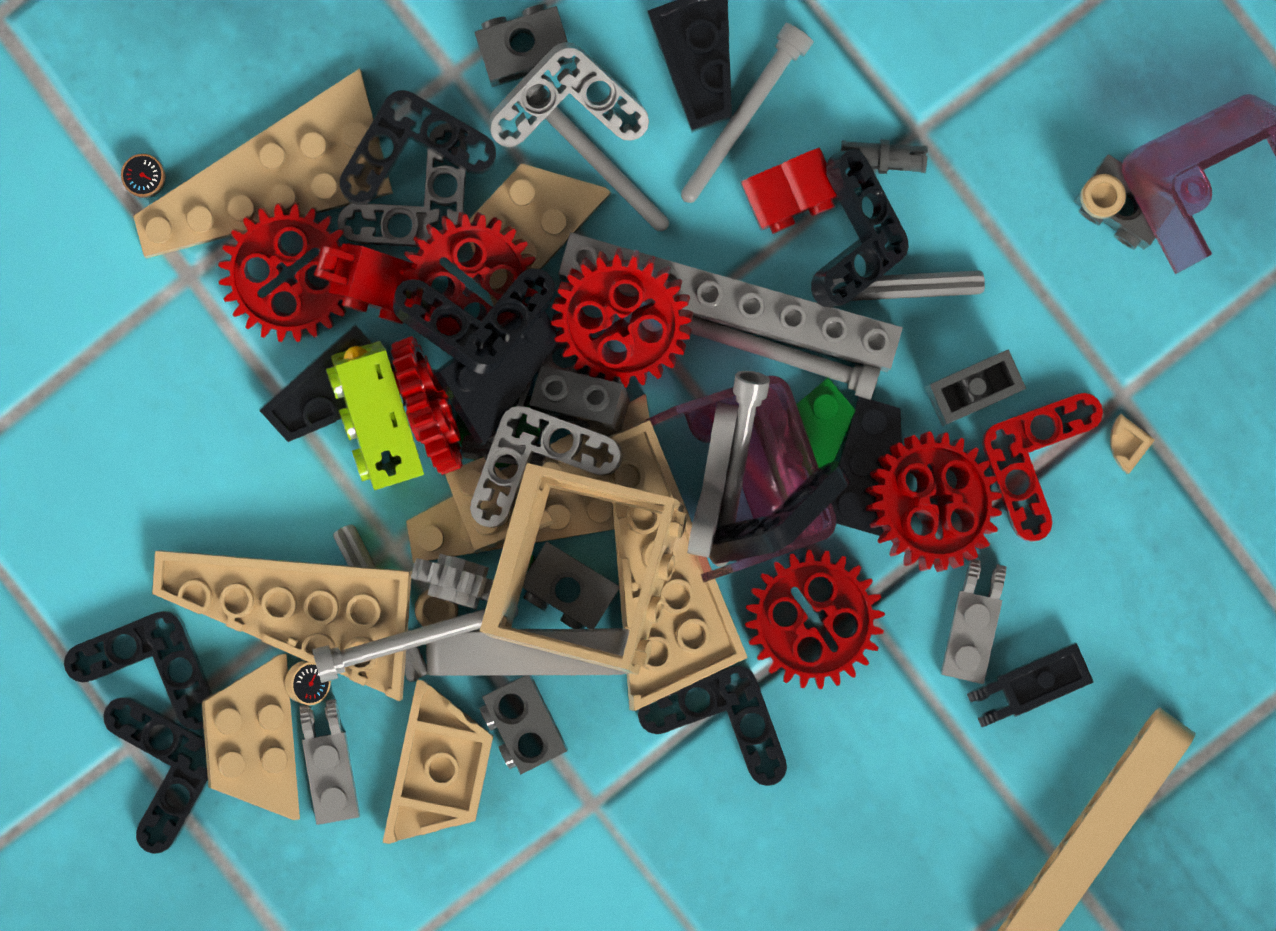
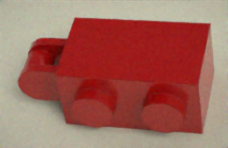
(363, 278)

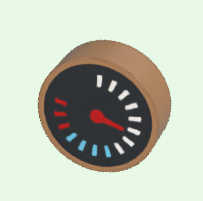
(143, 175)

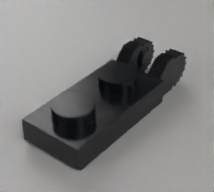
(1035, 683)

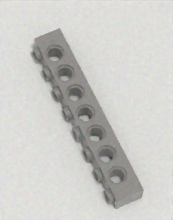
(759, 309)

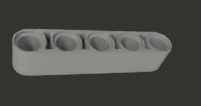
(479, 654)

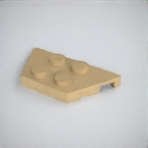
(542, 210)
(252, 740)
(438, 768)

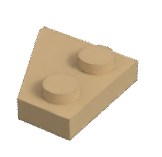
(463, 485)

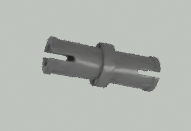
(891, 156)

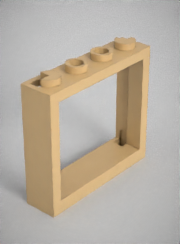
(520, 545)

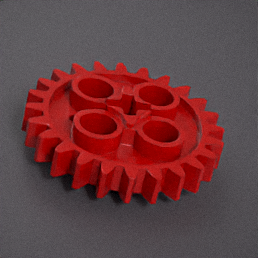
(264, 241)
(492, 252)
(599, 287)
(426, 405)
(898, 503)
(846, 595)

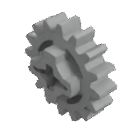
(454, 580)

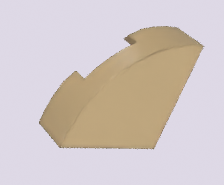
(1128, 443)

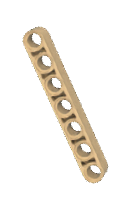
(1101, 825)

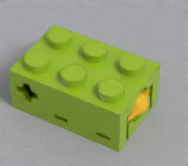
(374, 415)

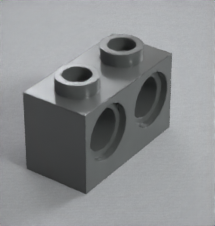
(534, 719)

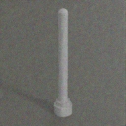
(790, 46)
(599, 161)
(860, 378)
(750, 390)
(332, 661)

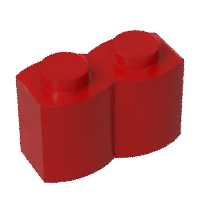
(789, 191)

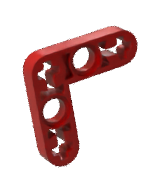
(1025, 443)

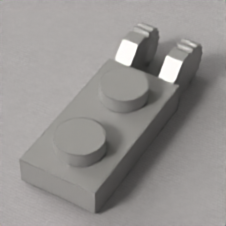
(973, 626)
(329, 767)

